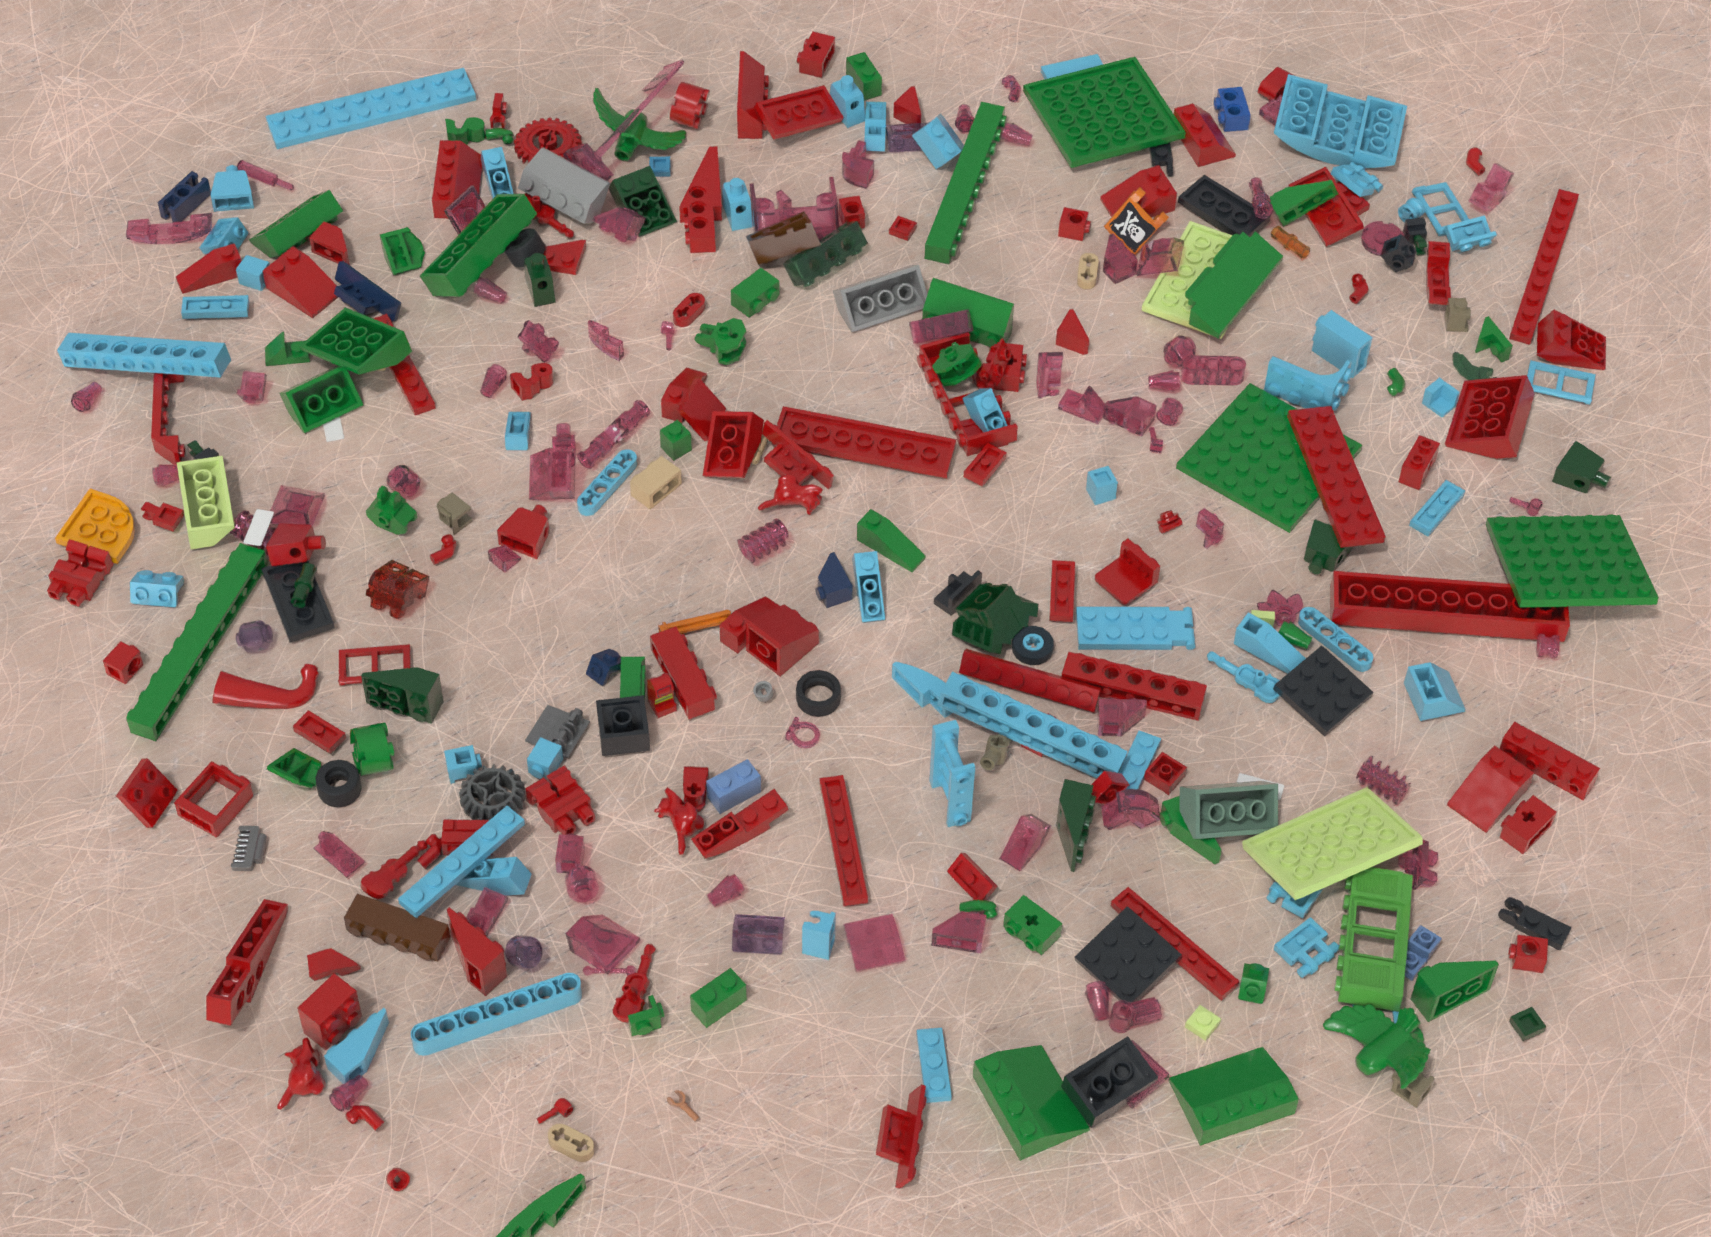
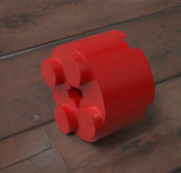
(689, 105)

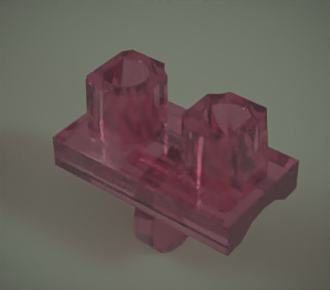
(535, 341)
(1416, 864)

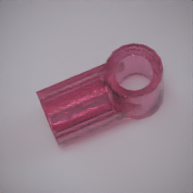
(1134, 1013)

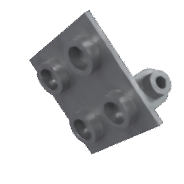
(559, 728)

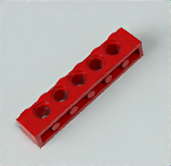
(1158, 689)

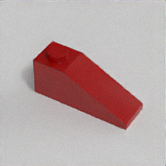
(211, 269)
(676, 392)
(734, 628)

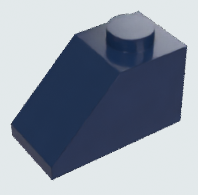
(833, 583)

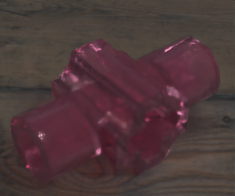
(563, 437)

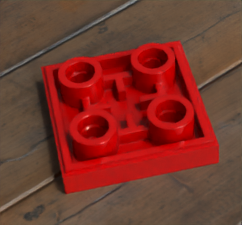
(698, 407)

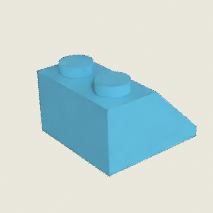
(938, 141)

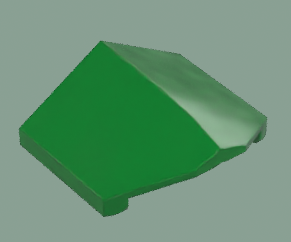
(402, 250)
(296, 768)

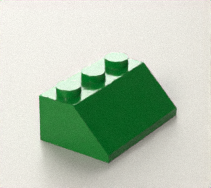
(321, 398)

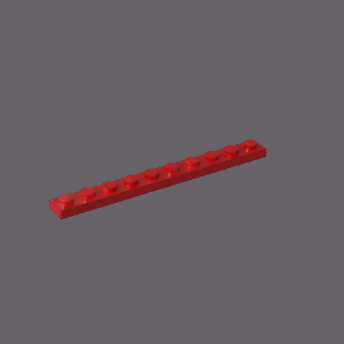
(1544, 267)

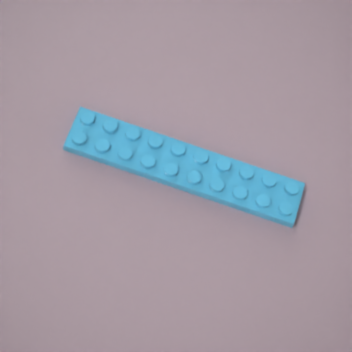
(370, 108)

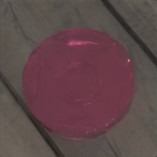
(1376, 234)

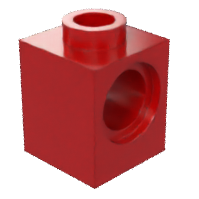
(852, 210)
(1074, 224)
(123, 662)
(1533, 945)

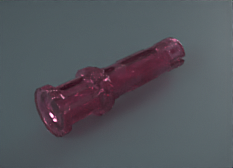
(1260, 201)

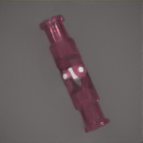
(604, 442)

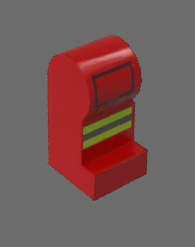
(661, 695)

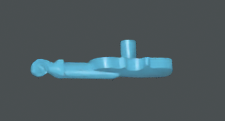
(1249, 678)

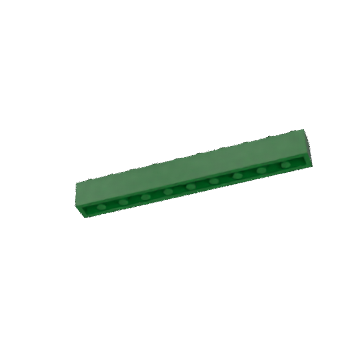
(965, 183)
(196, 642)

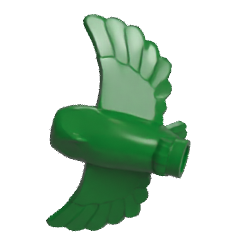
(636, 133)
(1384, 1042)

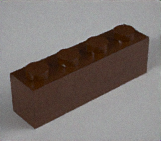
(397, 928)

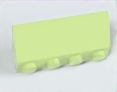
(205, 501)

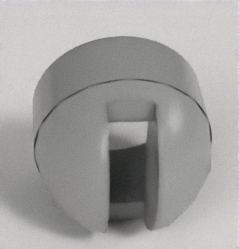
(761, 685)

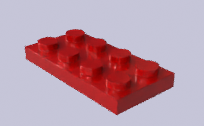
(798, 112)
(1336, 216)

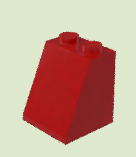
(780, 638)

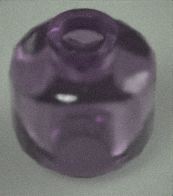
(254, 636)
(523, 951)

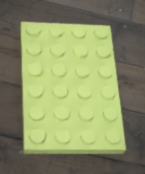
(1168, 292)
(1332, 843)

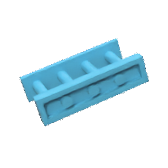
(951, 774)

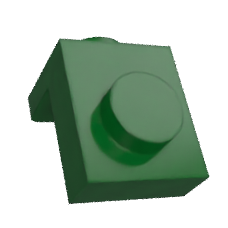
(1253, 983)
(647, 1020)

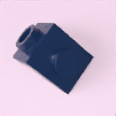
(603, 664)

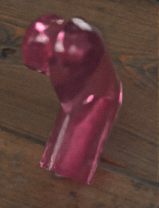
(1015, 88)

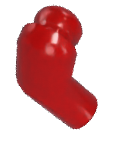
(1473, 161)
(1360, 288)
(447, 550)
(432, 853)
(366, 1113)

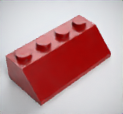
(750, 90)
(456, 171)

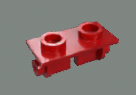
(996, 363)

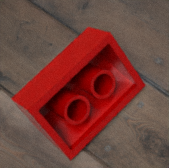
(1202, 136)

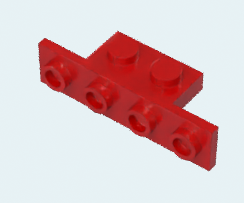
(792, 459)
(900, 1135)

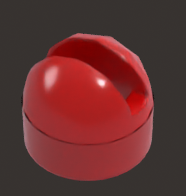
(402, 1175)

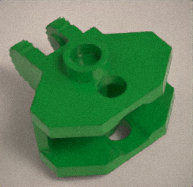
(724, 339)
(956, 364)
(391, 511)

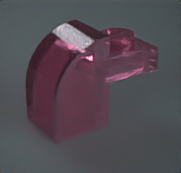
(856, 167)
(1493, 190)
(1132, 806)

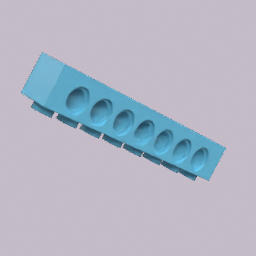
(144, 354)
(1020, 727)

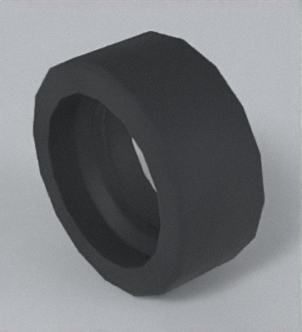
(820, 678)

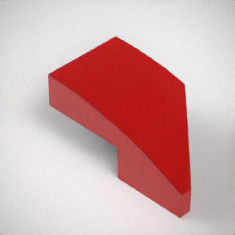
(329, 962)

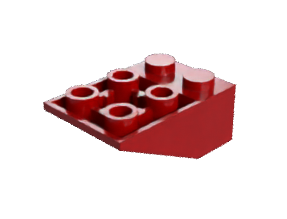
(1570, 342)
(479, 956)

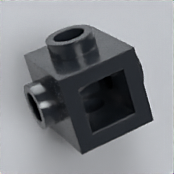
(1398, 253)

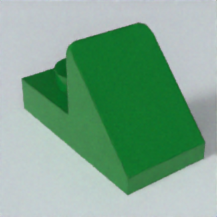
(1493, 338)
(283, 353)

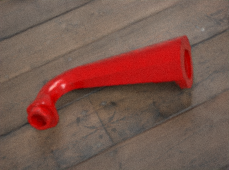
(247, 693)

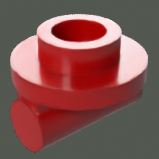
(1168, 521)

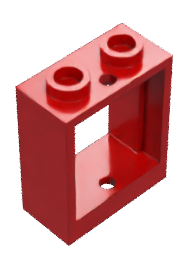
(203, 819)

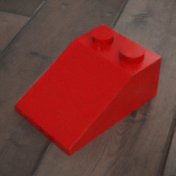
(1159, 192)
(300, 282)
(732, 443)
(1491, 789)

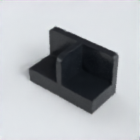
(957, 591)

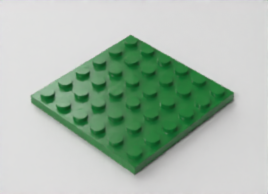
(1103, 112)
(1256, 459)
(1571, 561)

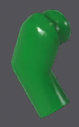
(496, 133)
(1398, 382)

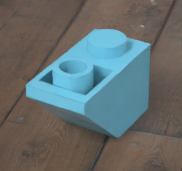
(984, 409)

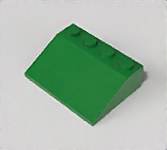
(358, 343)
(1234, 1095)
(1028, 1099)

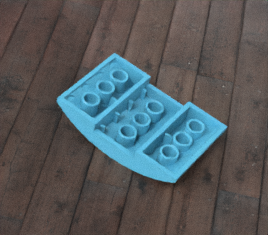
(1339, 126)

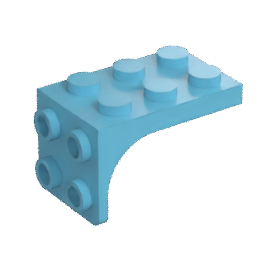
(1306, 387)

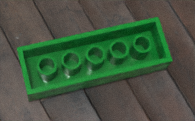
(478, 245)

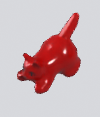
(791, 493)
(683, 817)
(303, 1077)

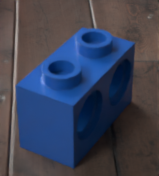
(1232, 109)

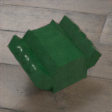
(992, 616)

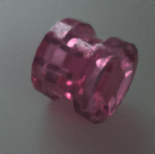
(1169, 411)
(1547, 646)

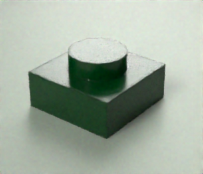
(1527, 1023)

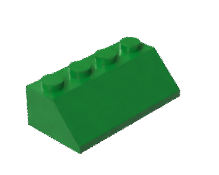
(297, 224)
(989, 315)

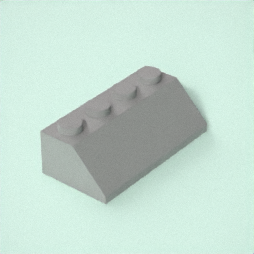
(564, 186)
(881, 298)

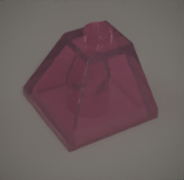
(464, 209)
(1160, 256)
(296, 506)
(600, 941)

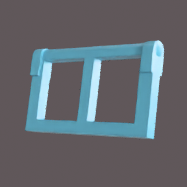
(1430, 211)
(1562, 372)

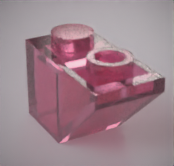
(622, 222)
(1118, 261)
(1131, 414)
(1119, 715)

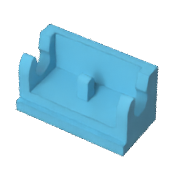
(819, 937)

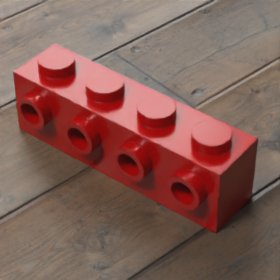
(688, 680)
(1550, 760)

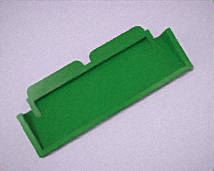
(1227, 287)

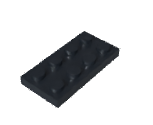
(1221, 207)
(297, 622)

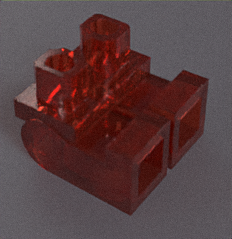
(396, 588)

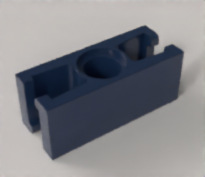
(184, 197)

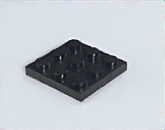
(1323, 690)
(1128, 956)

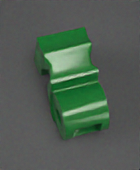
(470, 131)

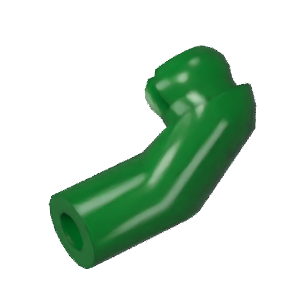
(988, 907)

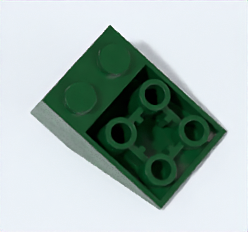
(643, 195)
(405, 692)
(1074, 819)

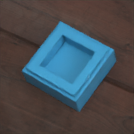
(660, 166)

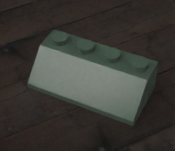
(1229, 808)

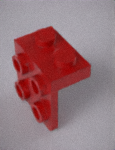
(1129, 574)

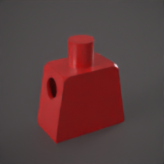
(525, 531)
(293, 544)

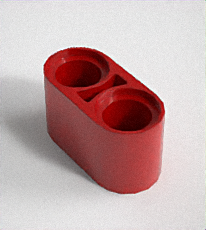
(1273, 84)

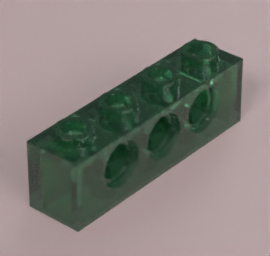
(798, 265)

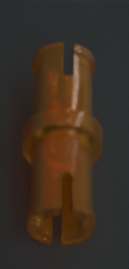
(1290, 242)

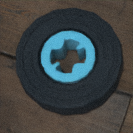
(1030, 655)

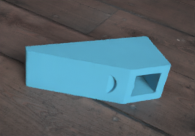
(496, 171)
(868, 586)
(1266, 643)
(501, 875)
(357, 1050)

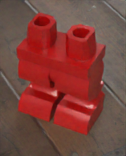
(80, 573)
(567, 808)

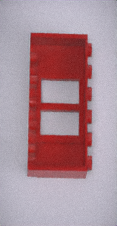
(968, 434)

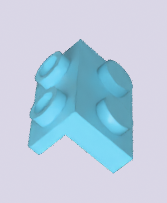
(1469, 233)
(155, 588)

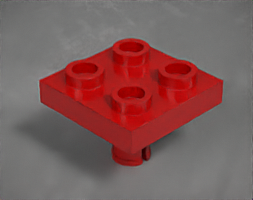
(147, 793)

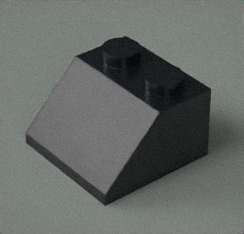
(623, 725)

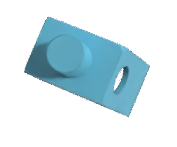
(848, 100)
(231, 190)
(734, 195)

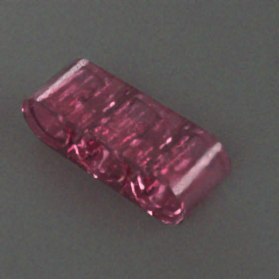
(941, 326)
(1213, 370)

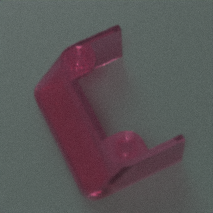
(823, 215)

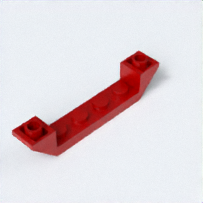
(166, 446)

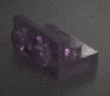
(901, 138)
(758, 934)

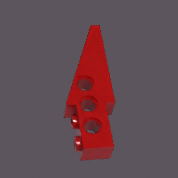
(703, 205)
(245, 963)

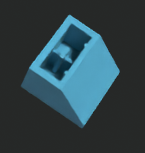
(1432, 691)

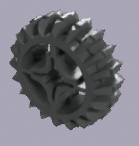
(487, 787)

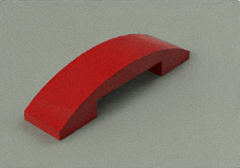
(1438, 273)

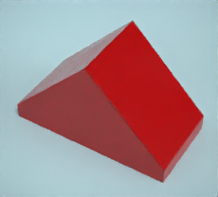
(907, 107)
(1072, 334)

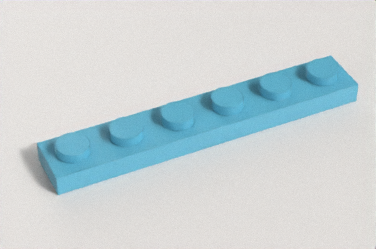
(461, 861)

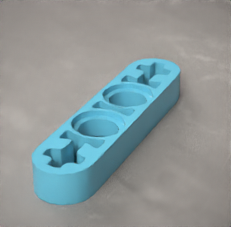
(603, 480)
(1332, 641)

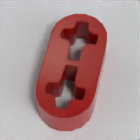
(691, 311)

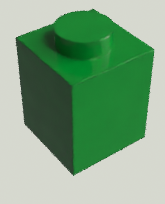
(675, 440)

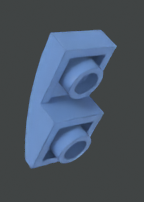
(1419, 950)

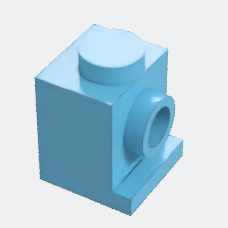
(461, 762)

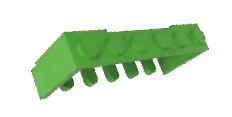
(1368, 977)

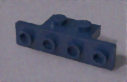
(363, 293)

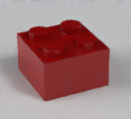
(330, 1012)

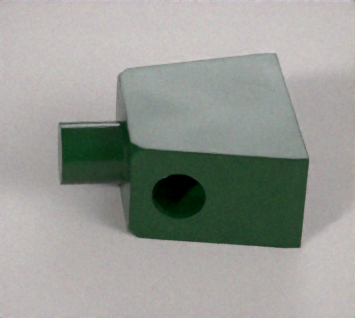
(538, 270)
(1581, 469)
(1323, 549)

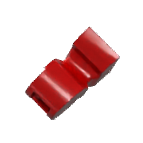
(540, 379)

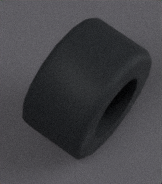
(524, 246)
(341, 795)

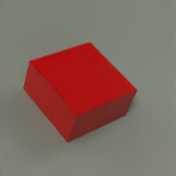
(1165, 773)
(1107, 785)

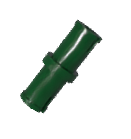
(303, 585)

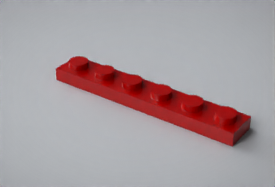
(410, 381)
(1030, 680)
(843, 840)
(1194, 959)

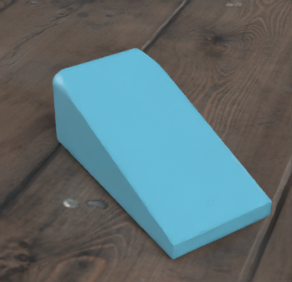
(517, 431)

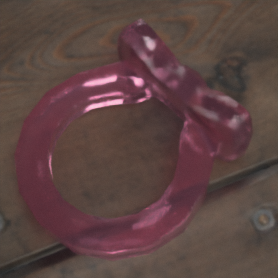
(790, 735)

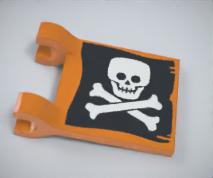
(1133, 224)

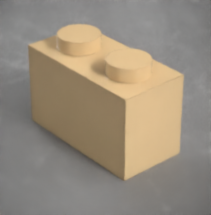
(655, 482)

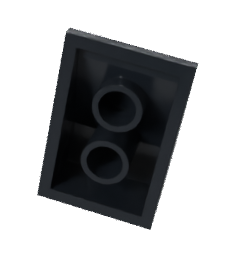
(1108, 1081)

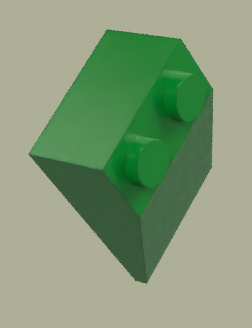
(1451, 985)

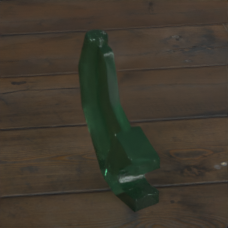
(1468, 370)

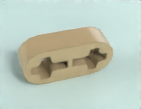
(1089, 271)
(569, 1145)

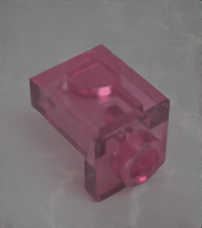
(252, 387)
(1211, 526)

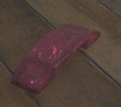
(169, 233)

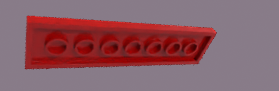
(868, 442)
(1336, 477)

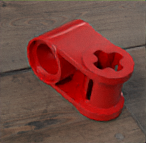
(695, 786)

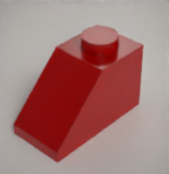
(329, 243)

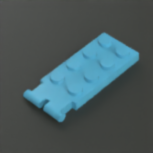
(1134, 628)

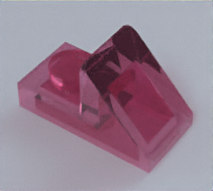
(1086, 405)

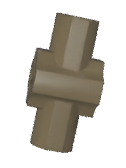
(995, 751)

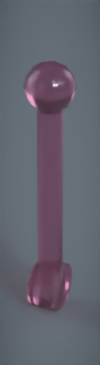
(587, 970)

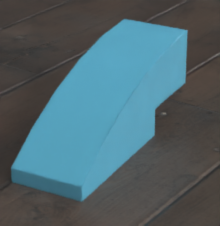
(875, 126)
(919, 685)

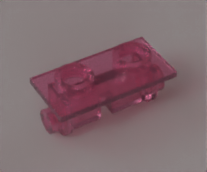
(338, 854)

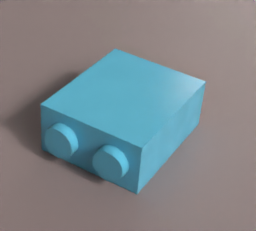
(1341, 341)

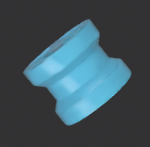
(1412, 209)

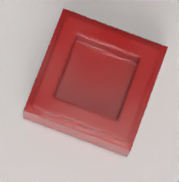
(902, 228)

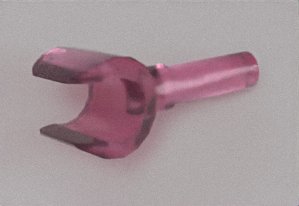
(667, 328)
(1156, 444)
(1532, 508)

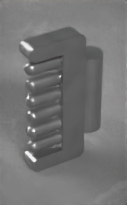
(252, 844)

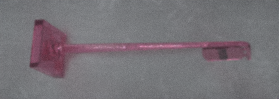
(591, 160)

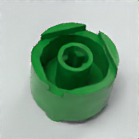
(371, 749)

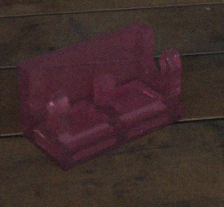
(1048, 373)

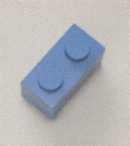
(733, 786)

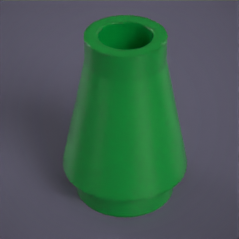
(1295, 635)

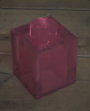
(569, 852)

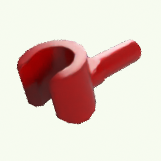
(561, 1106)

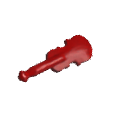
(546, 215)
(380, 882)
(634, 988)

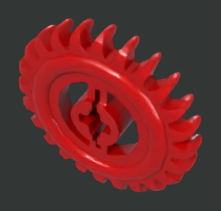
(545, 129)

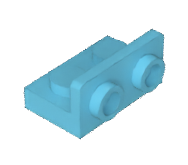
(224, 233)

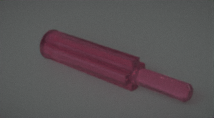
(263, 175)

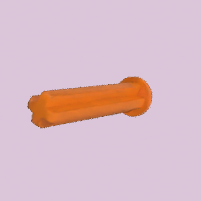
(697, 623)

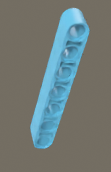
(489, 1023)

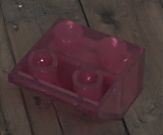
(552, 474)

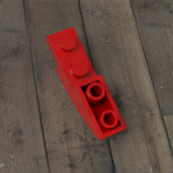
(742, 827)

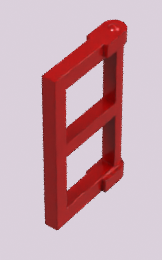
(373, 652)

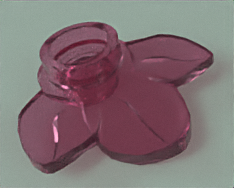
(1282, 607)

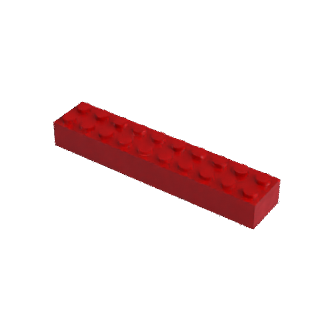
(1439, 607)

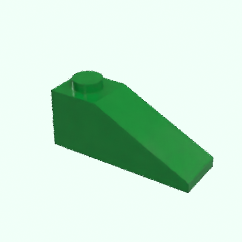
(1298, 200)
(886, 539)
(1173, 820)

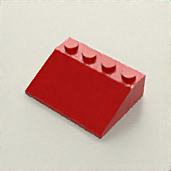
(1491, 416)

